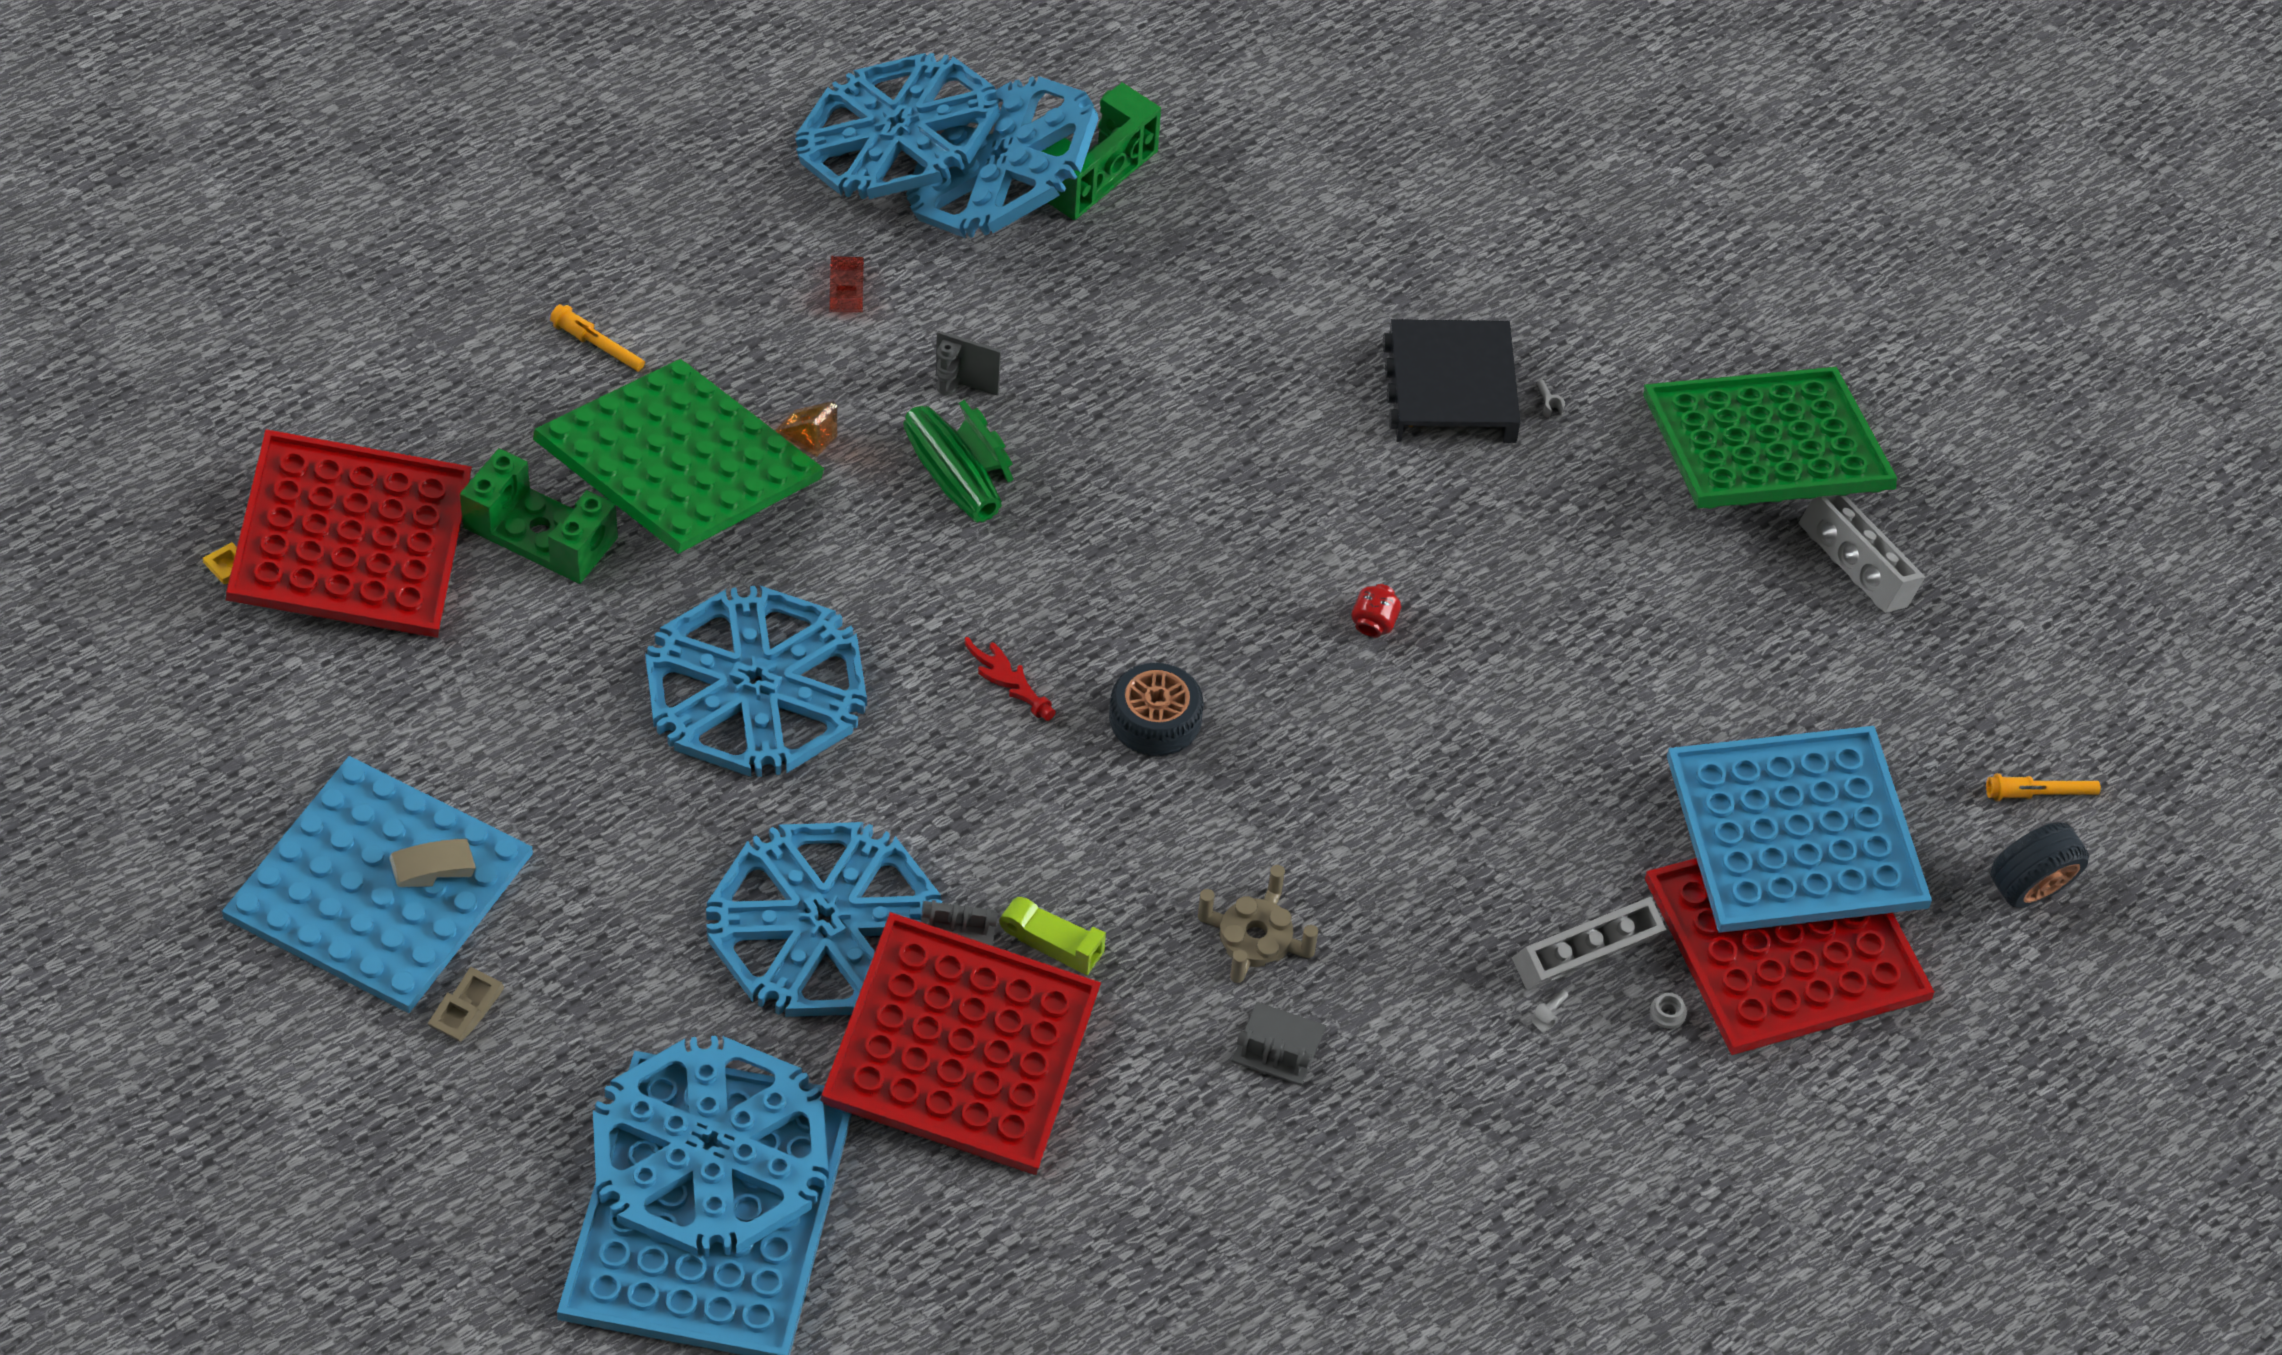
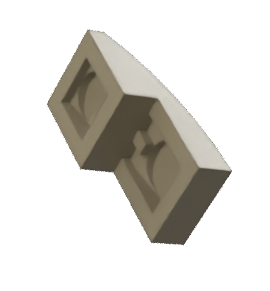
(425, 862)
(464, 1009)

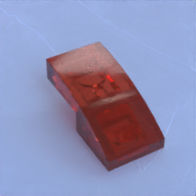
(846, 284)

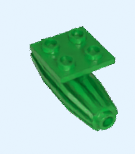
(960, 458)

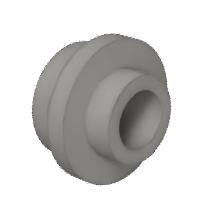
(1669, 1002)

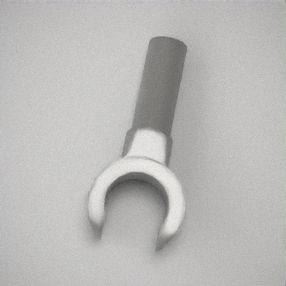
(1550, 400)
(1544, 1016)

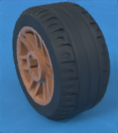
(1156, 709)
(2039, 864)

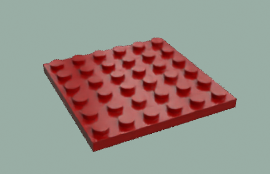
(349, 534)
(1786, 977)
(961, 1043)

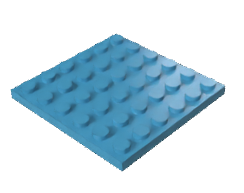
(1797, 829)
(335, 895)

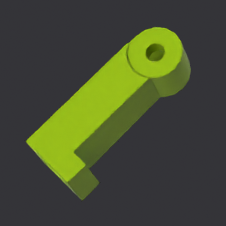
(1053, 935)

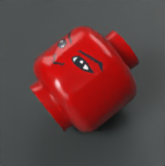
(1376, 610)

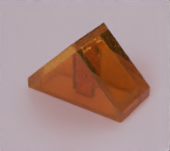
(811, 427)

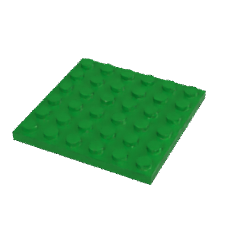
(1769, 437)
(678, 455)

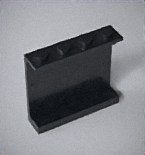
(1451, 375)

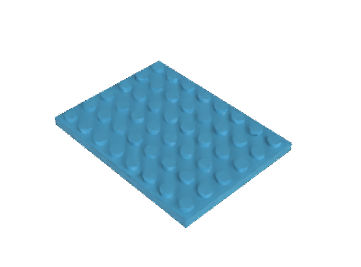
(716, 1301)

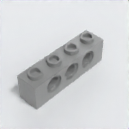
(1862, 551)
(1588, 943)

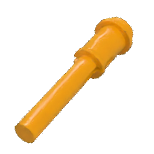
(580, 328)
(2008, 787)

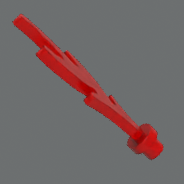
(1002, 675)

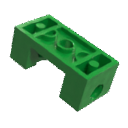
(1125, 141)
(505, 510)

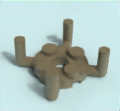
(1262, 914)

